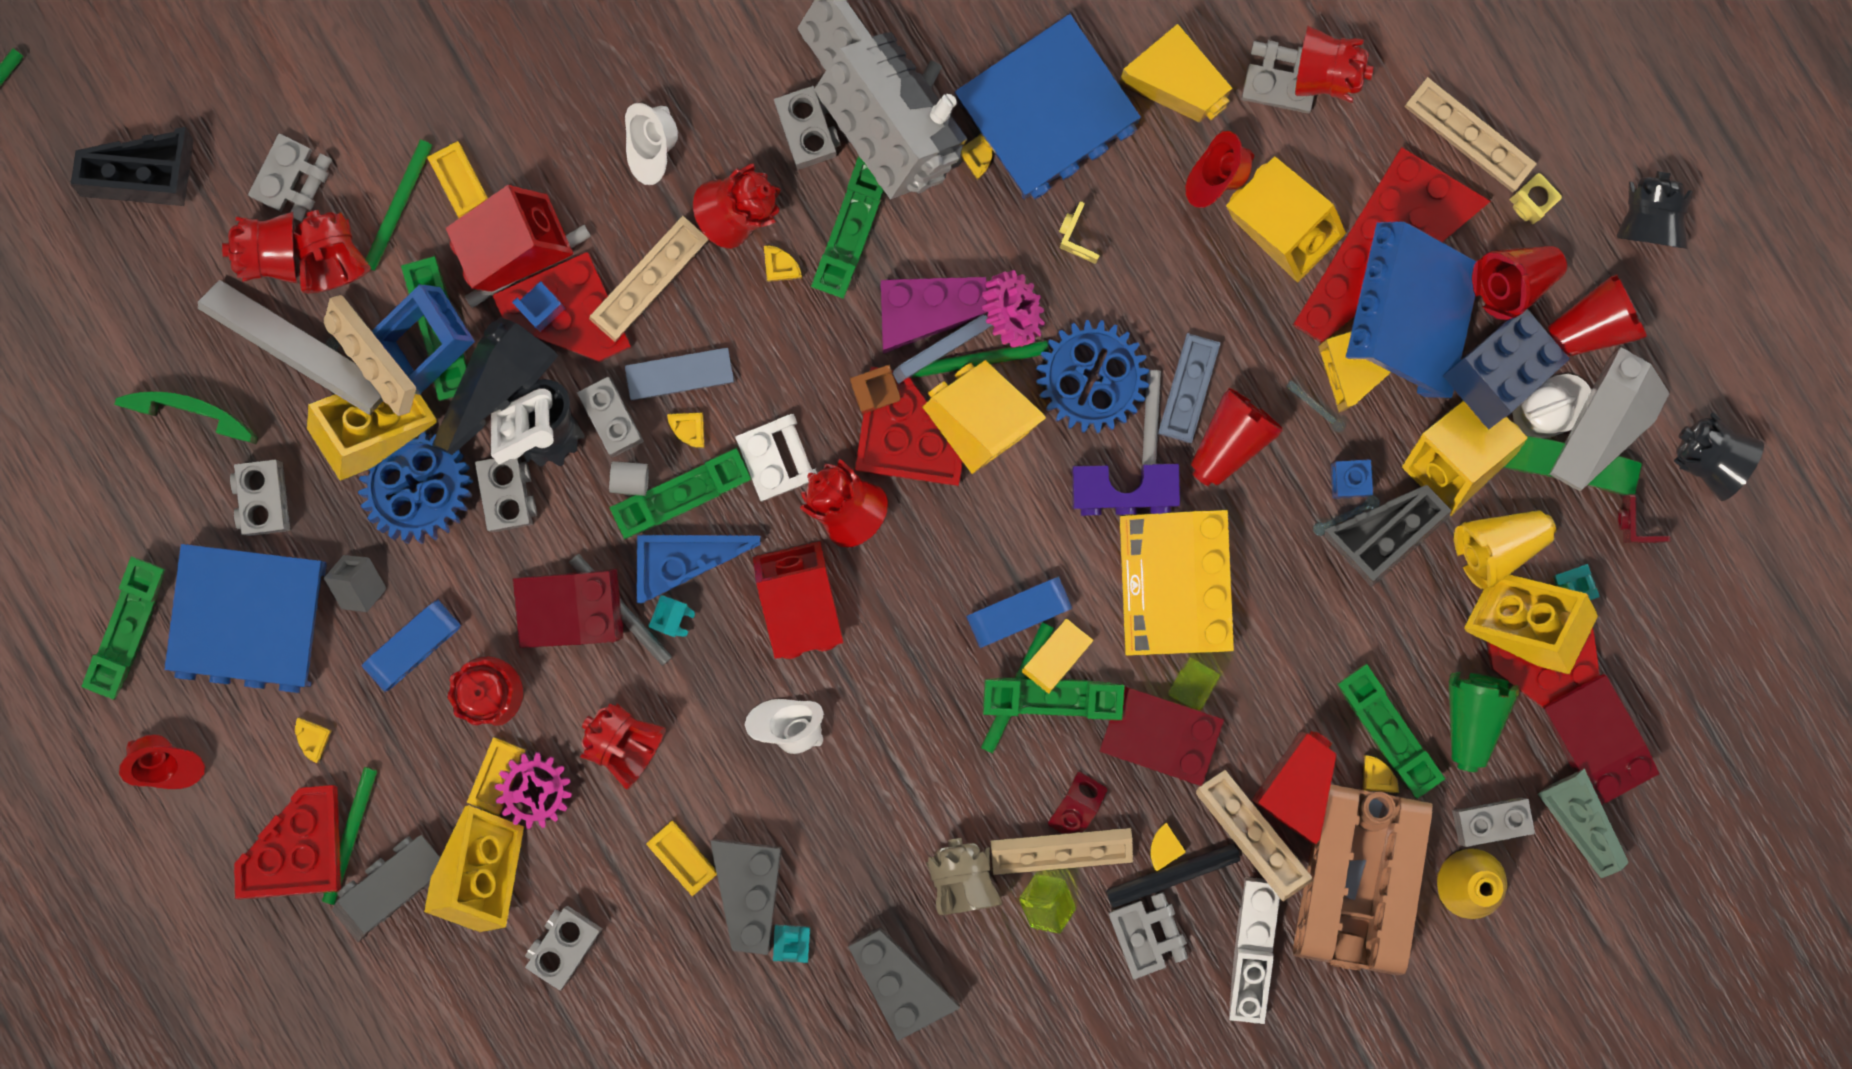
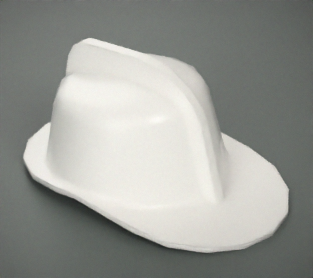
(648, 139)
(1552, 406)
(787, 723)

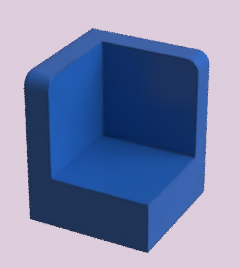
(539, 306)

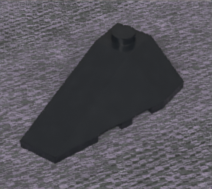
(498, 368)

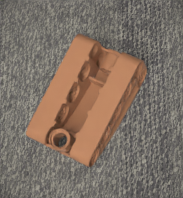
(1380, 922)

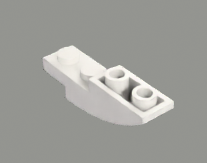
(1253, 952)

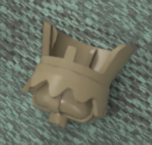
(962, 878)

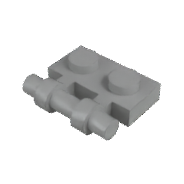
(1275, 86)
(280, 173)
(1138, 940)

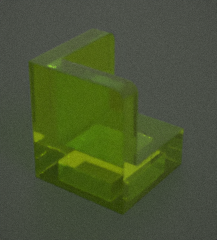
(1194, 684)
(1047, 903)

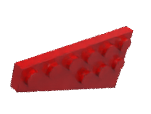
(1406, 193)

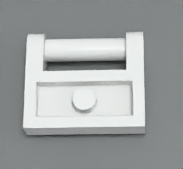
(511, 426)
(765, 460)

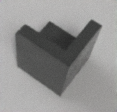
(355, 583)

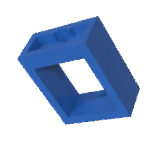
(443, 319)

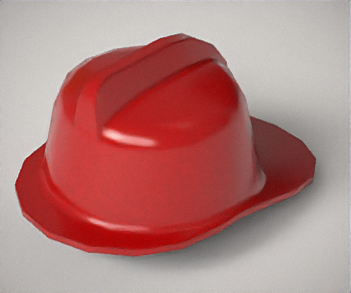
(1220, 168)
(157, 764)

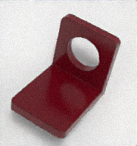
(1627, 523)
(1075, 809)

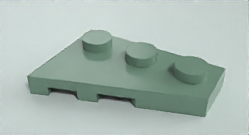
(1585, 821)

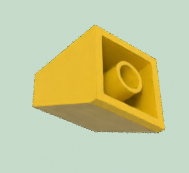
(1178, 77)
(1286, 218)
(1348, 377)
(981, 414)
(1462, 454)

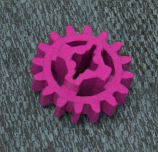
(1013, 309)
(517, 795)

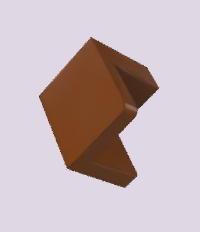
(875, 389)

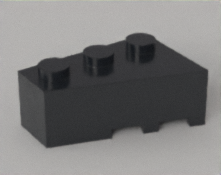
(136, 170)

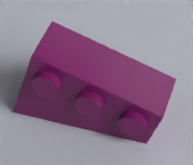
(927, 307)

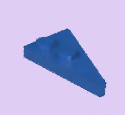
(675, 559)

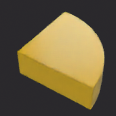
(977, 156)
(780, 265)
(688, 428)
(311, 738)
(1378, 776)
(1165, 847)

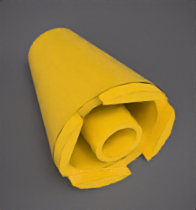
(1501, 544)
(1461, 881)

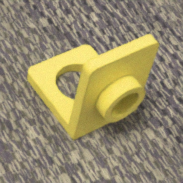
(1526, 207)
(1067, 229)

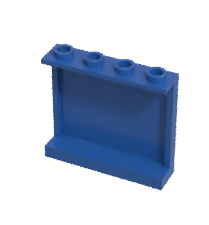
(1048, 107)
(1413, 307)
(243, 617)

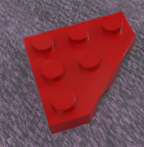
(581, 293)
(906, 442)
(1544, 684)
(295, 850)

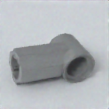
(628, 478)

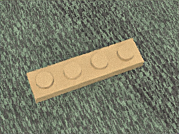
(1470, 135)
(648, 278)
(369, 355)
(1254, 835)
(1062, 851)

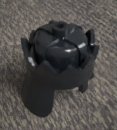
(1657, 212)
(564, 425)
(1718, 455)

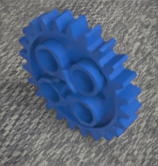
(1121, 389)
(424, 515)

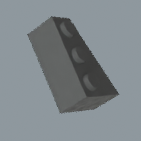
(1386, 535)
(748, 891)
(900, 986)

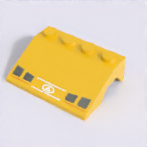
(1176, 583)

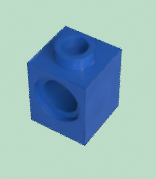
(1351, 479)

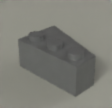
(386, 887)

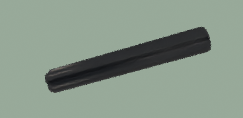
(1173, 875)

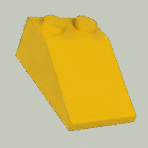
(359, 441)
(1534, 621)
(476, 872)

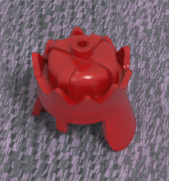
(1332, 66)
(735, 206)
(262, 248)
(327, 253)
(844, 504)
(486, 691)
(620, 743)

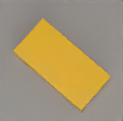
(458, 178)
(1057, 656)
(496, 759)
(682, 858)

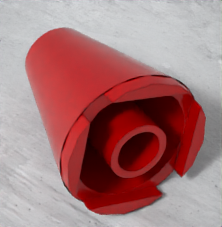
(1516, 278)
(1598, 321)
(1233, 438)

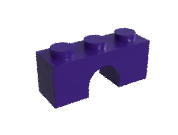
(1156, 490)

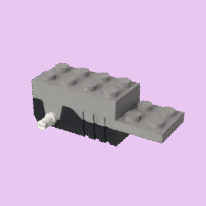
(882, 101)

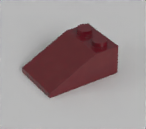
(568, 609)
(1163, 736)
(1601, 738)

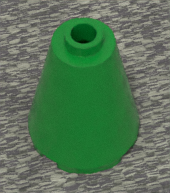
(1477, 717)

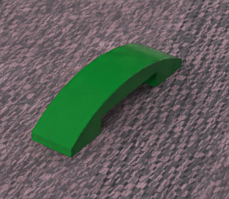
(849, 232)
(428, 273)
(149, 402)
(1540, 455)
(680, 494)
(125, 629)
(1068, 698)
(1390, 731)

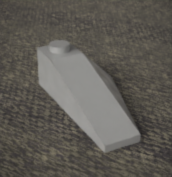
(1614, 416)

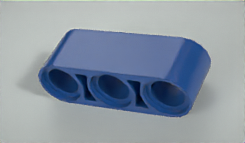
(1019, 612)
(411, 645)

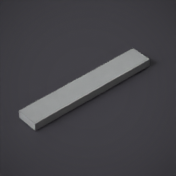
(290, 345)

